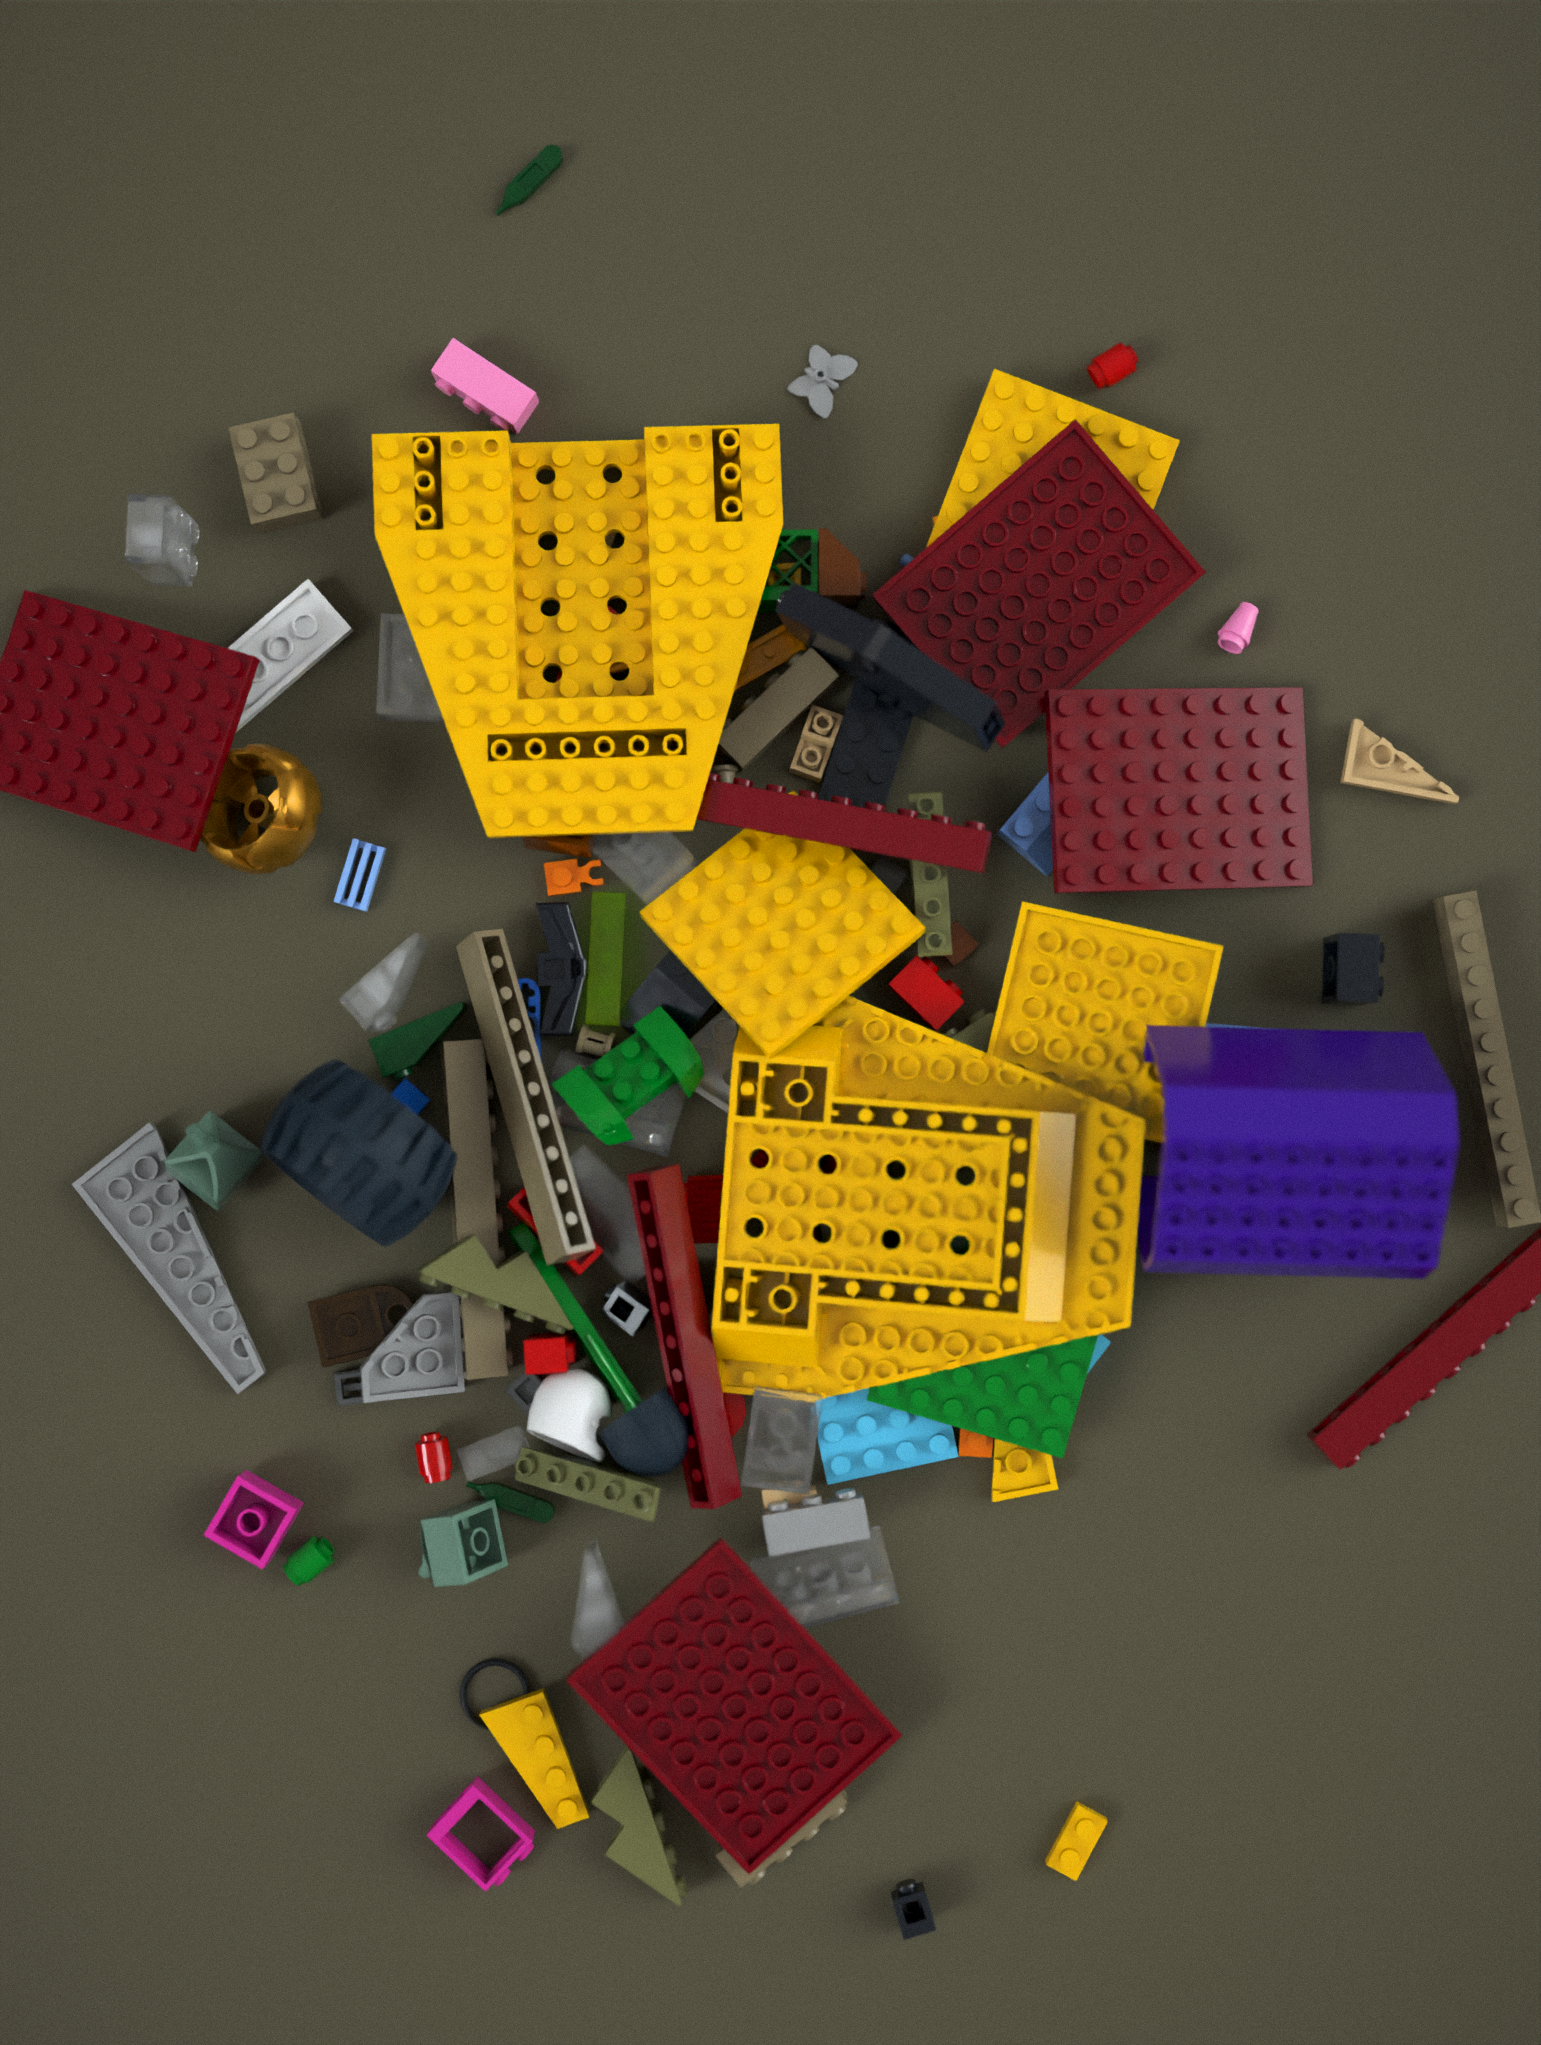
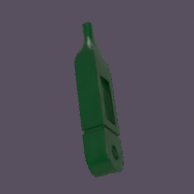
(531, 178)
(516, 1501)

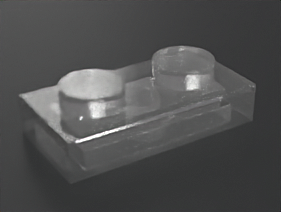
(492, 1453)

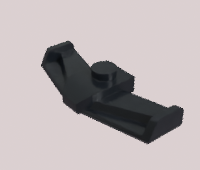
(561, 969)

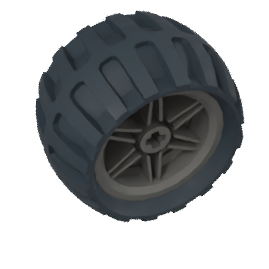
(359, 1152)

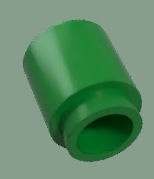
(309, 1560)

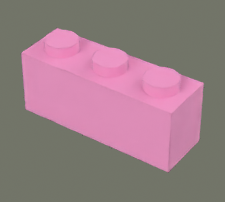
(484, 387)

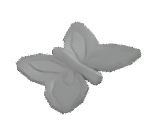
(820, 377)

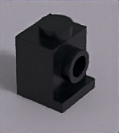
(621, 1313)
(916, 1919)

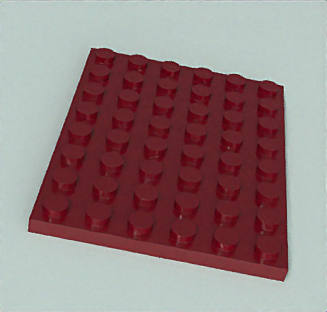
(1040, 579)
(117, 718)
(1177, 789)
(734, 1705)

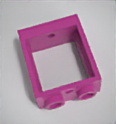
(461, 1855)

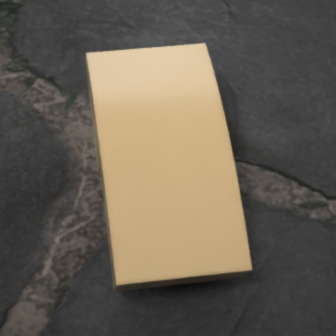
(816, 743)

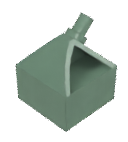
(213, 1160)
(462, 1544)

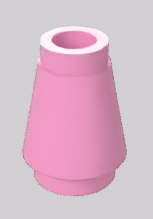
(1238, 629)

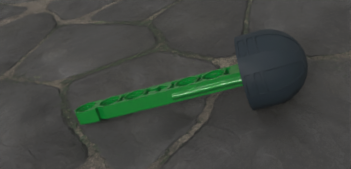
(651, 1432)

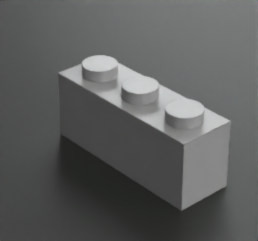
(815, 1522)

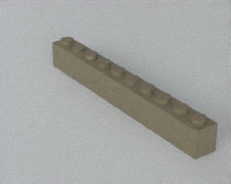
(1486, 1060)
(525, 1097)
(474, 1197)

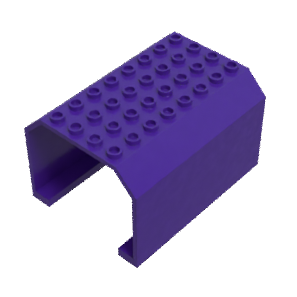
(1298, 1153)

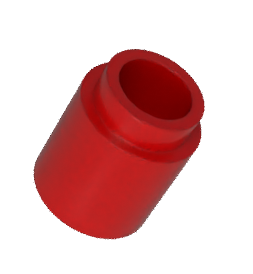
(1112, 365)
(433, 1457)

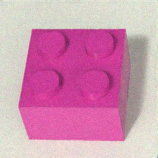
(253, 1519)

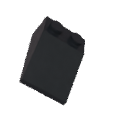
(674, 990)

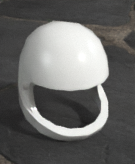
(568, 1412)

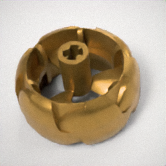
(287, 813)

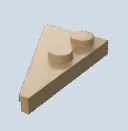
(1377, 765)

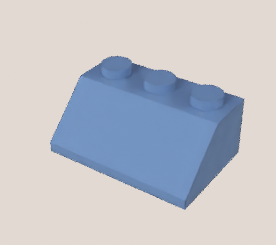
(1030, 828)

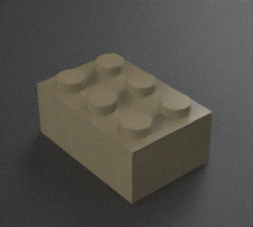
(275, 473)

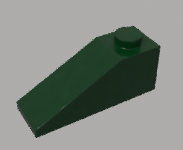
(411, 1043)

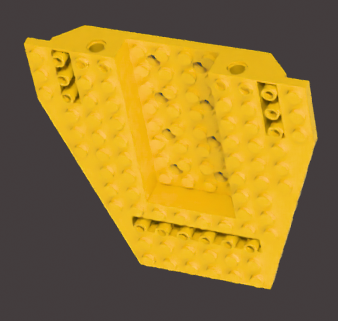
(466, 561)
(1043, 1218)

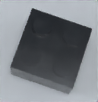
(1352, 969)

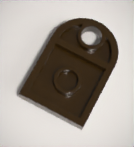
(353, 1322)

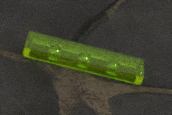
(605, 959)

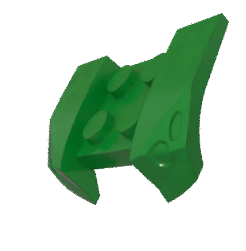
(631, 1076)

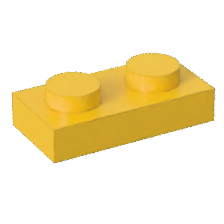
(1076, 1841)

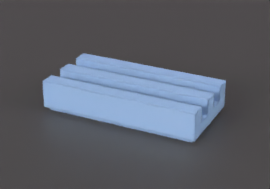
(347, 871)

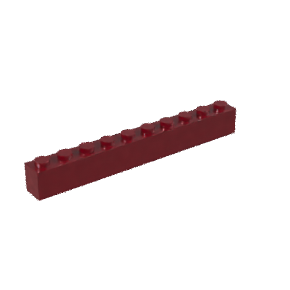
(846, 825)
(684, 1332)
(1431, 1356)

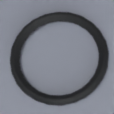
(487, 1663)

